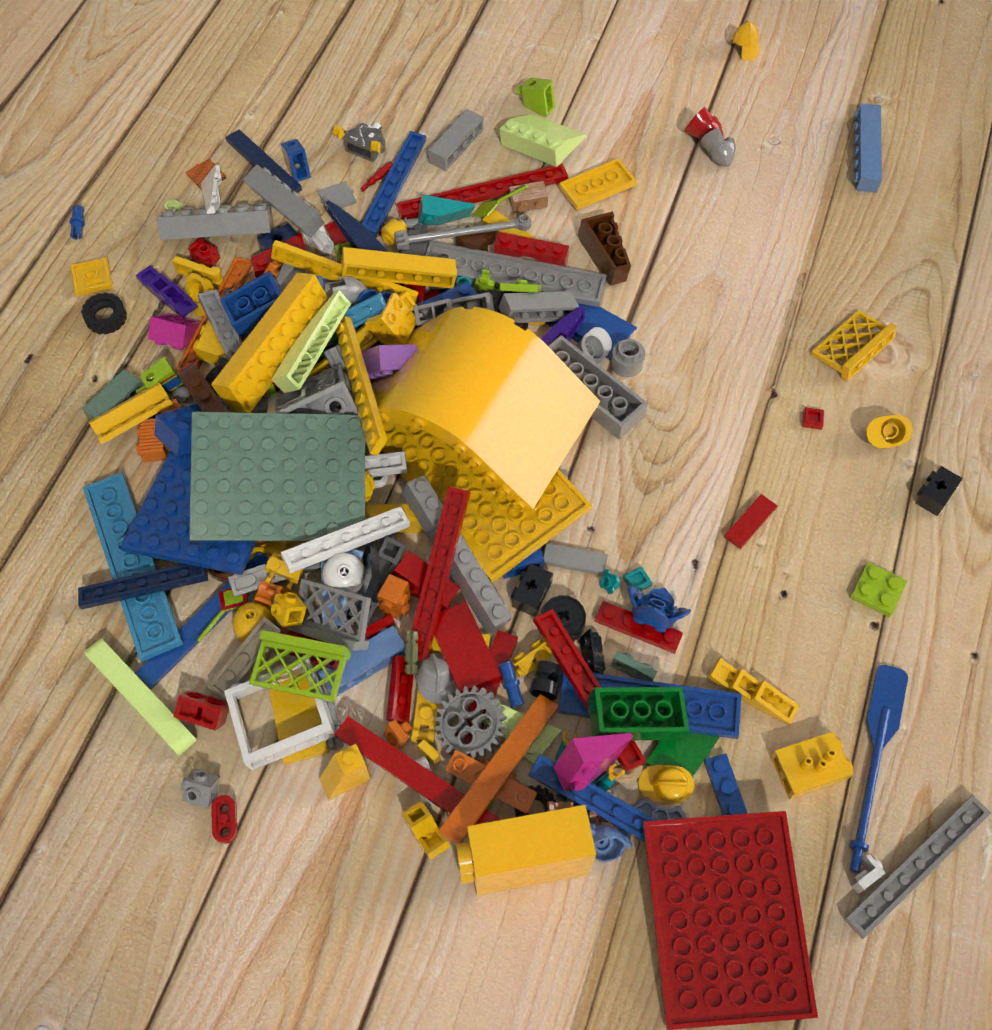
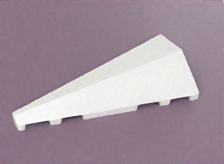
(211, 191)

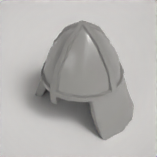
(720, 149)
(349, 287)

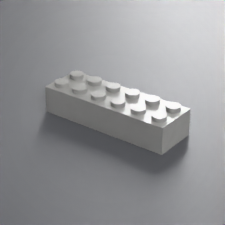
(225, 222)
(618, 406)

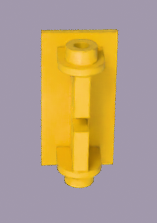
(524, 662)

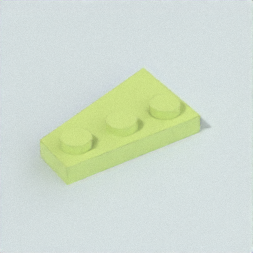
(543, 741)

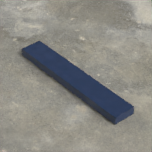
(256, 155)
(140, 585)

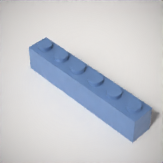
(868, 148)

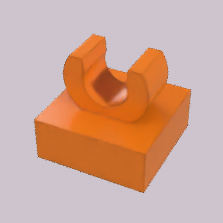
(397, 734)

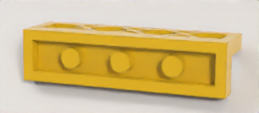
(130, 413)

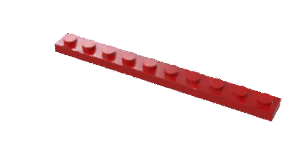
(489, 189)

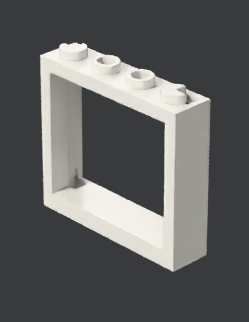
(289, 745)

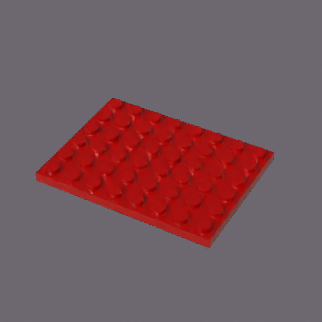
(728, 921)

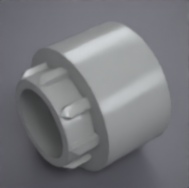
(628, 358)

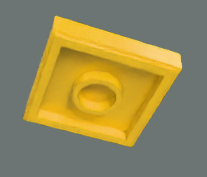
(91, 276)

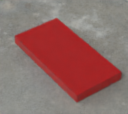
(464, 648)

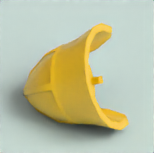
(748, 37)

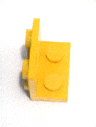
(394, 322)

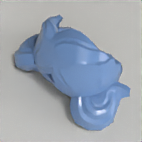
(609, 842)

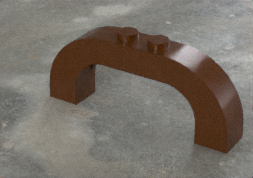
(200, 389)

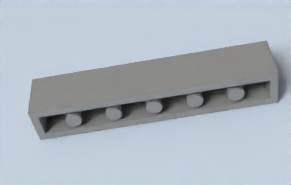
(284, 201)

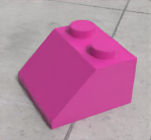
(172, 330)

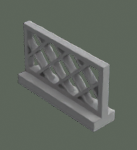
(331, 633)

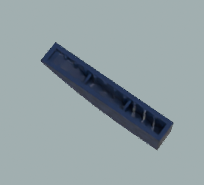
(353, 230)

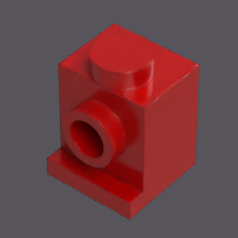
(204, 253)

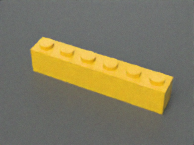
(398, 268)

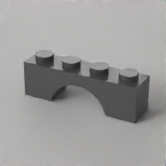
(389, 555)

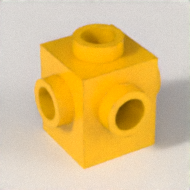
(288, 609)

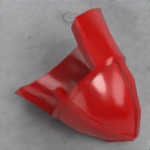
(702, 124)

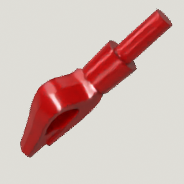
(379, 175)

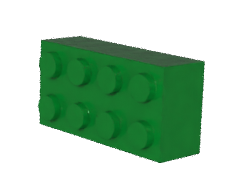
(642, 711)

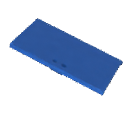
(598, 317)

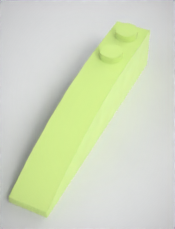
(310, 344)

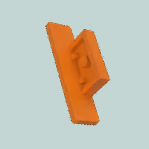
(511, 792)

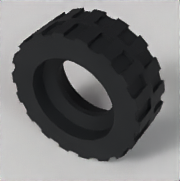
(99, 302)

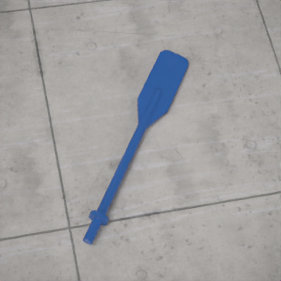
(882, 723)

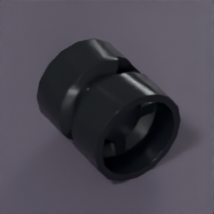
(547, 678)

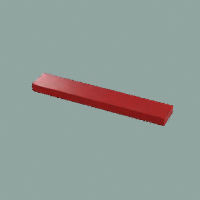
(501, 651)

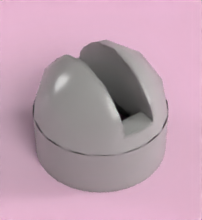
(181, 394)

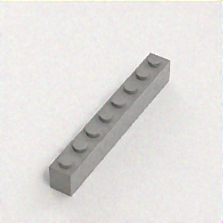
(465, 567)

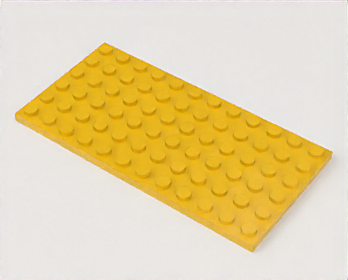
(491, 526)

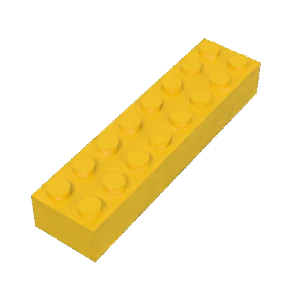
(258, 358)

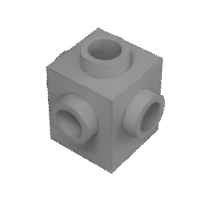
(200, 788)

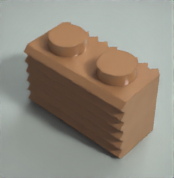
(531, 198)

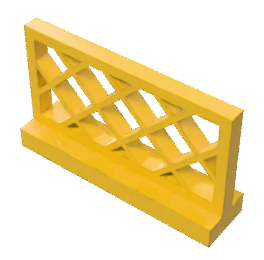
(855, 361)

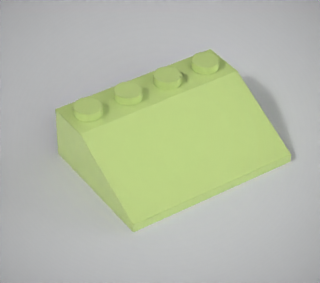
(540, 138)

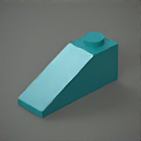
(440, 210)

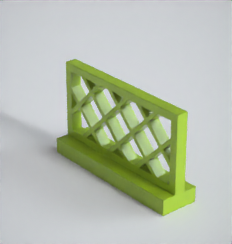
(307, 648)

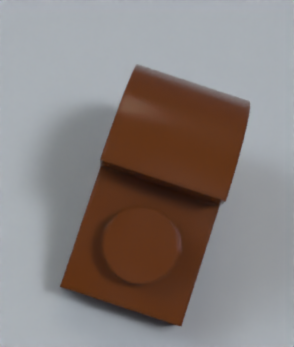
(476, 241)

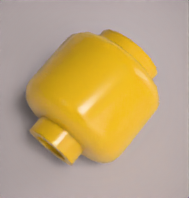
(390, 228)

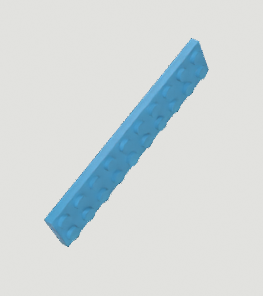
(149, 615)

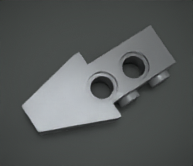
(429, 311)

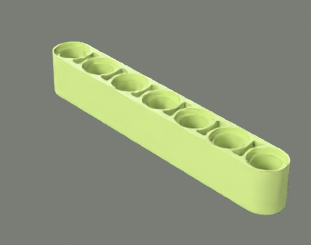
(140, 697)

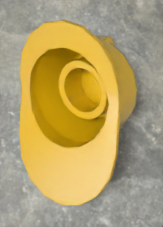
(195, 286)
(889, 431)
(666, 784)

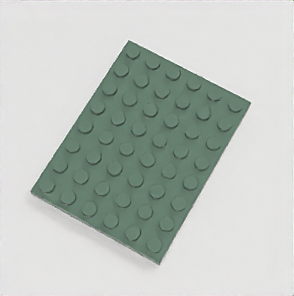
(275, 476)

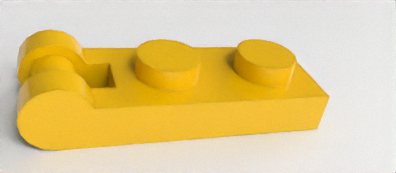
(185, 267)
(424, 717)

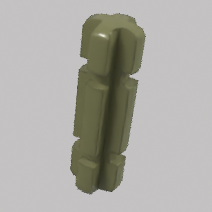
(411, 652)

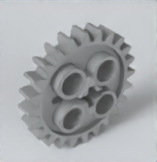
(459, 707)

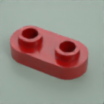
(224, 820)

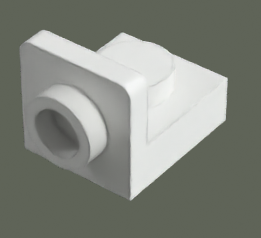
(872, 872)

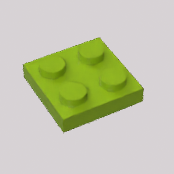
(878, 589)

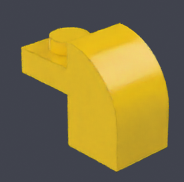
(425, 830)

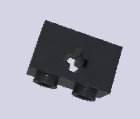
(938, 491)
(539, 581)

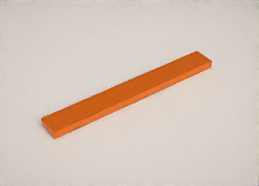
(233, 279)
(498, 770)

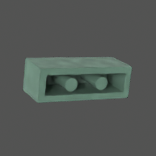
(113, 394)

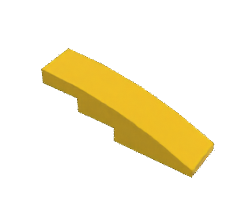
(755, 693)

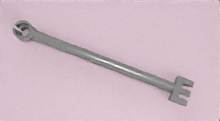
(402, 239)

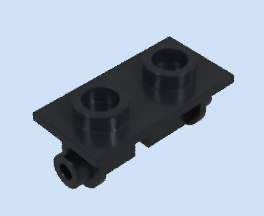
(591, 644)

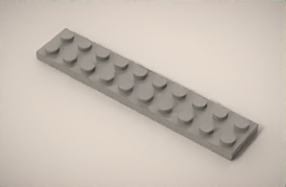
(585, 285)

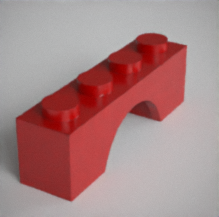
(527, 247)

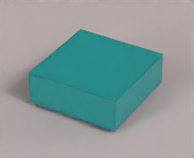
(638, 579)

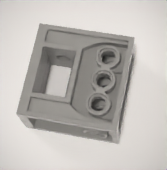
(320, 394)

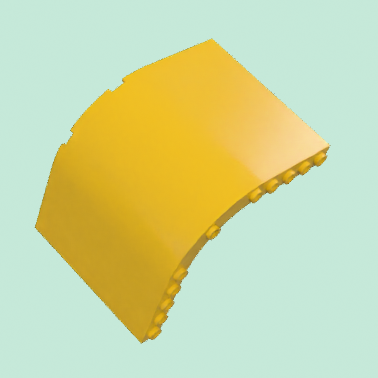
(491, 398)

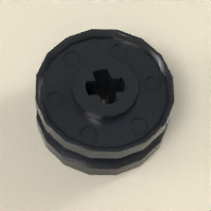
(572, 610)

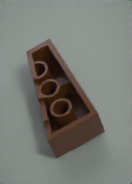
(605, 246)

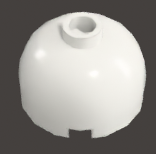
(333, 577)

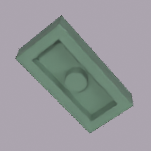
(625, 663)

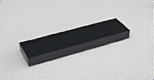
(371, 568)

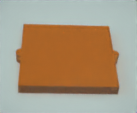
(200, 171)

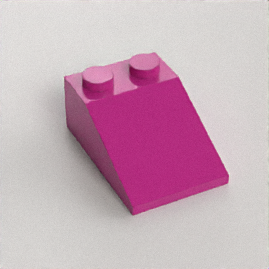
(588, 758)

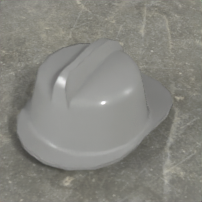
(595, 344)
(434, 680)

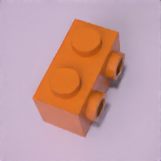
(394, 597)

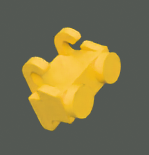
(278, 567)

